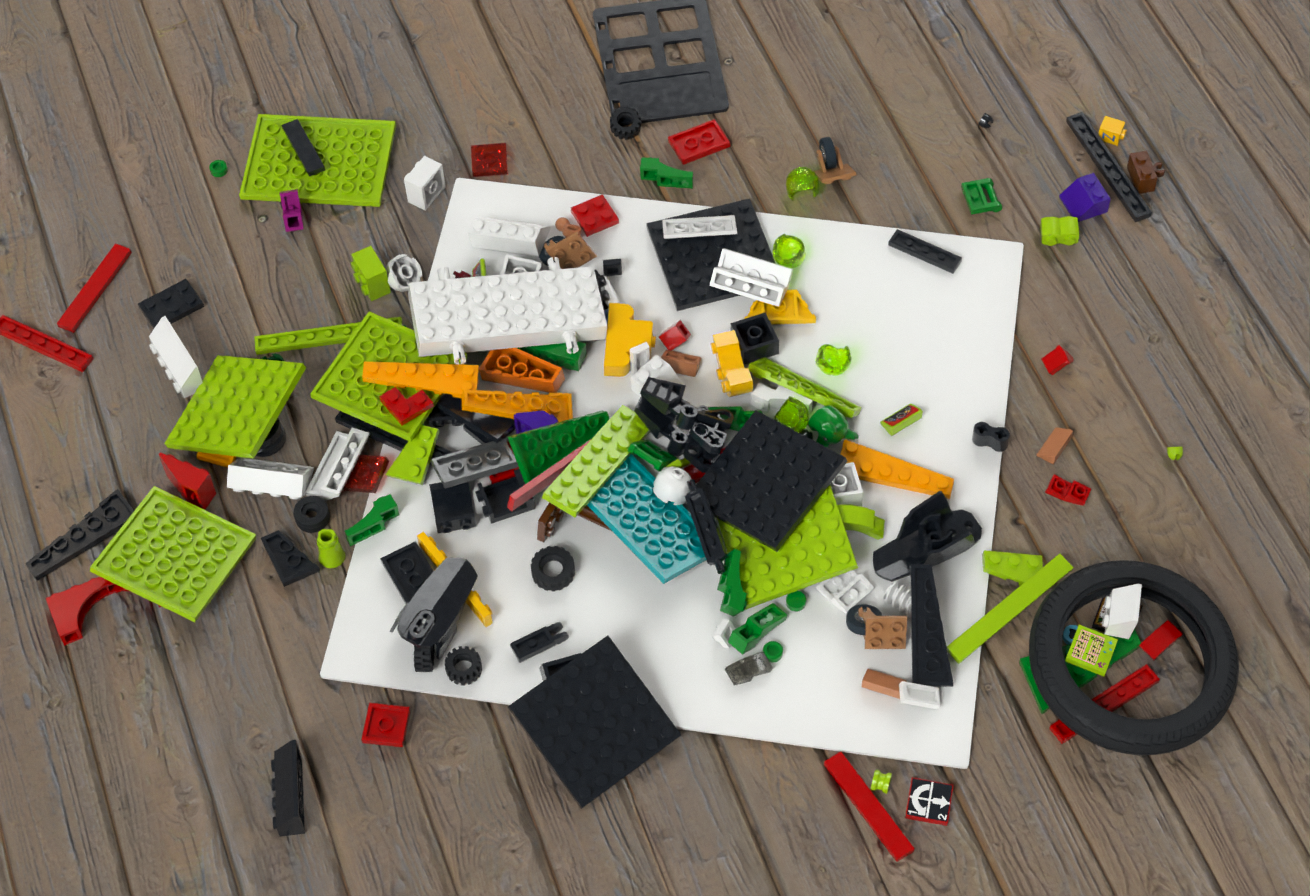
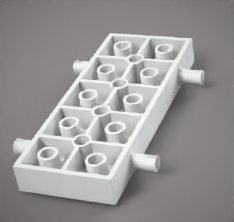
(506, 311)

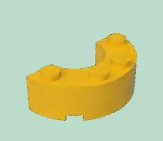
(734, 377)

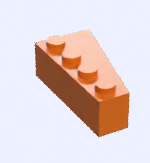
(521, 370)

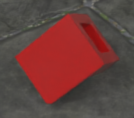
(674, 335)

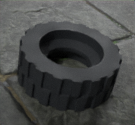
(552, 554)

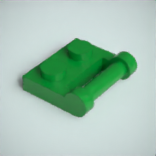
(976, 199)
(652, 453)

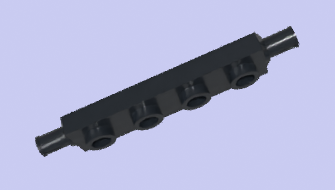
(706, 526)

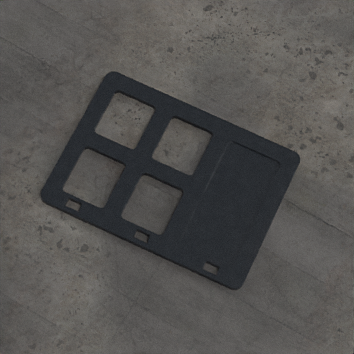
(664, 90)

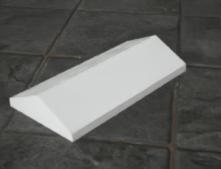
(699, 227)

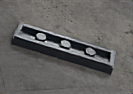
(303, 147)
(925, 251)

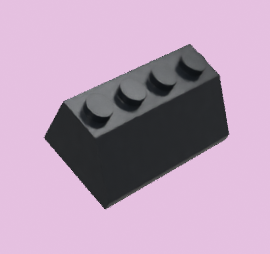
(288, 790)

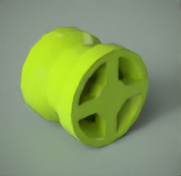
(881, 781)

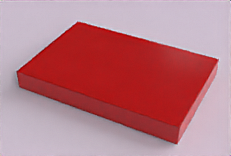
(699, 141)

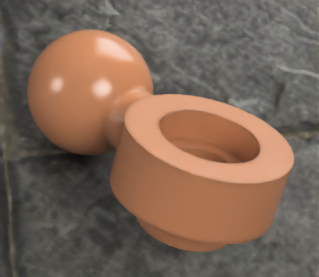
(563, 225)

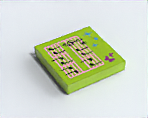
(1091, 650)

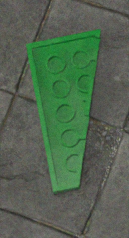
(547, 445)
(1081, 676)

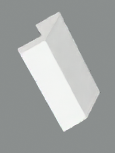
(751, 277)
(337, 464)

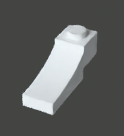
(768, 398)

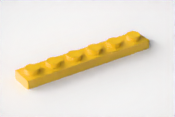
(482, 611)

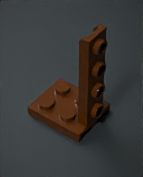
(554, 514)

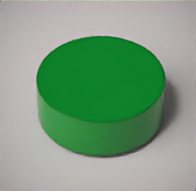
(218, 168)
(796, 601)
(773, 651)

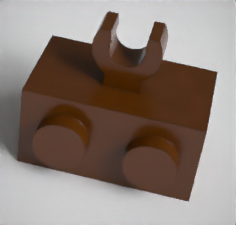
(1143, 173)

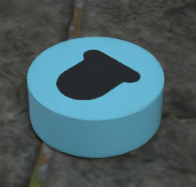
(1068, 633)

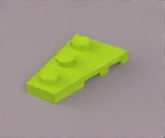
(415, 457)
(1011, 565)

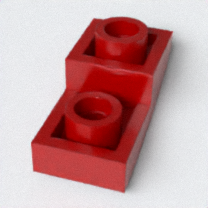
(1066, 491)
(1160, 640)

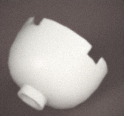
(402, 271)
(672, 485)

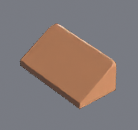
(682, 363)
(1055, 444)
(882, 683)

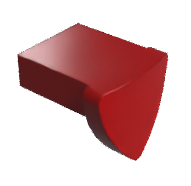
(1057, 360)

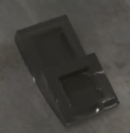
(748, 667)

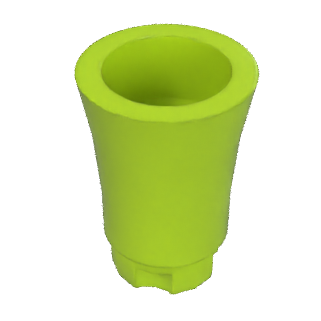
(330, 551)

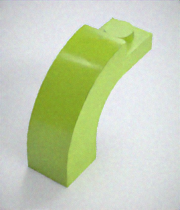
(862, 520)

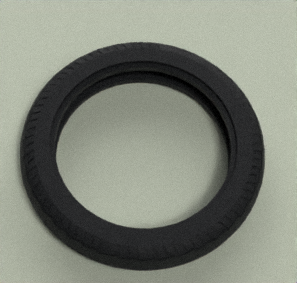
(1108, 728)

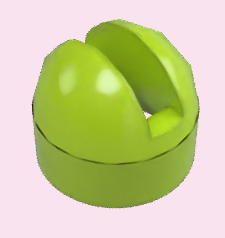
(1175, 452)

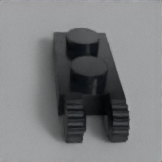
(538, 641)

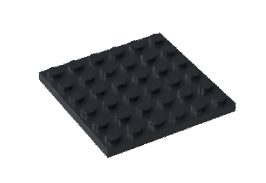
(691, 260)
(768, 479)
(594, 721)

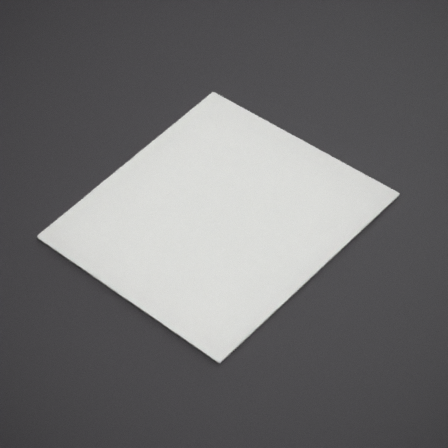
(911, 340)

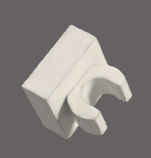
(723, 633)

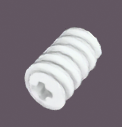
(899, 597)

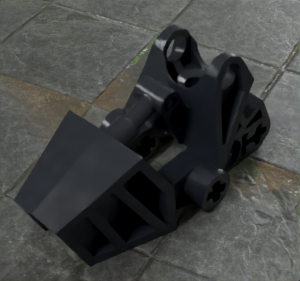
(658, 409)

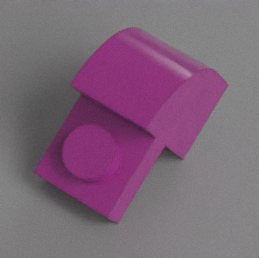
(292, 210)

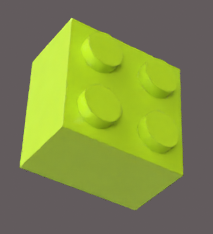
(370, 273)

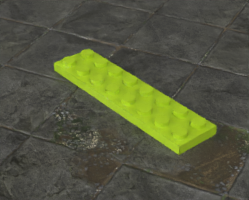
(596, 462)

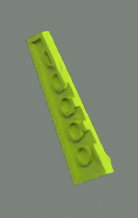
(784, 377)

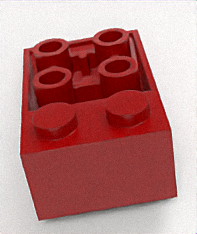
(191, 482)

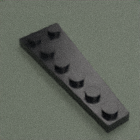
(90, 531)
(928, 643)

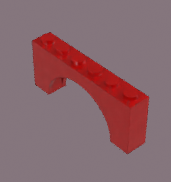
(73, 604)

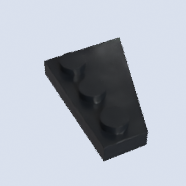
(287, 559)

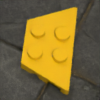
(791, 310)

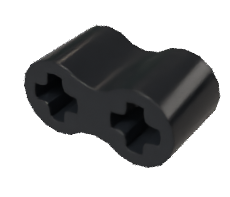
(990, 436)

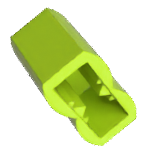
(1059, 230)

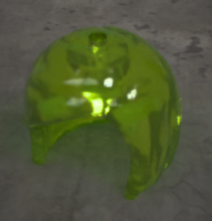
(800, 180)
(785, 247)
(839, 359)
(793, 414)

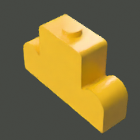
(622, 335)

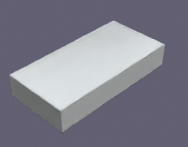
(639, 356)
(919, 695)

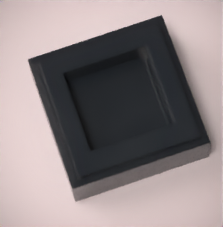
(612, 267)

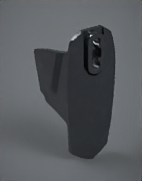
(927, 538)
(440, 602)

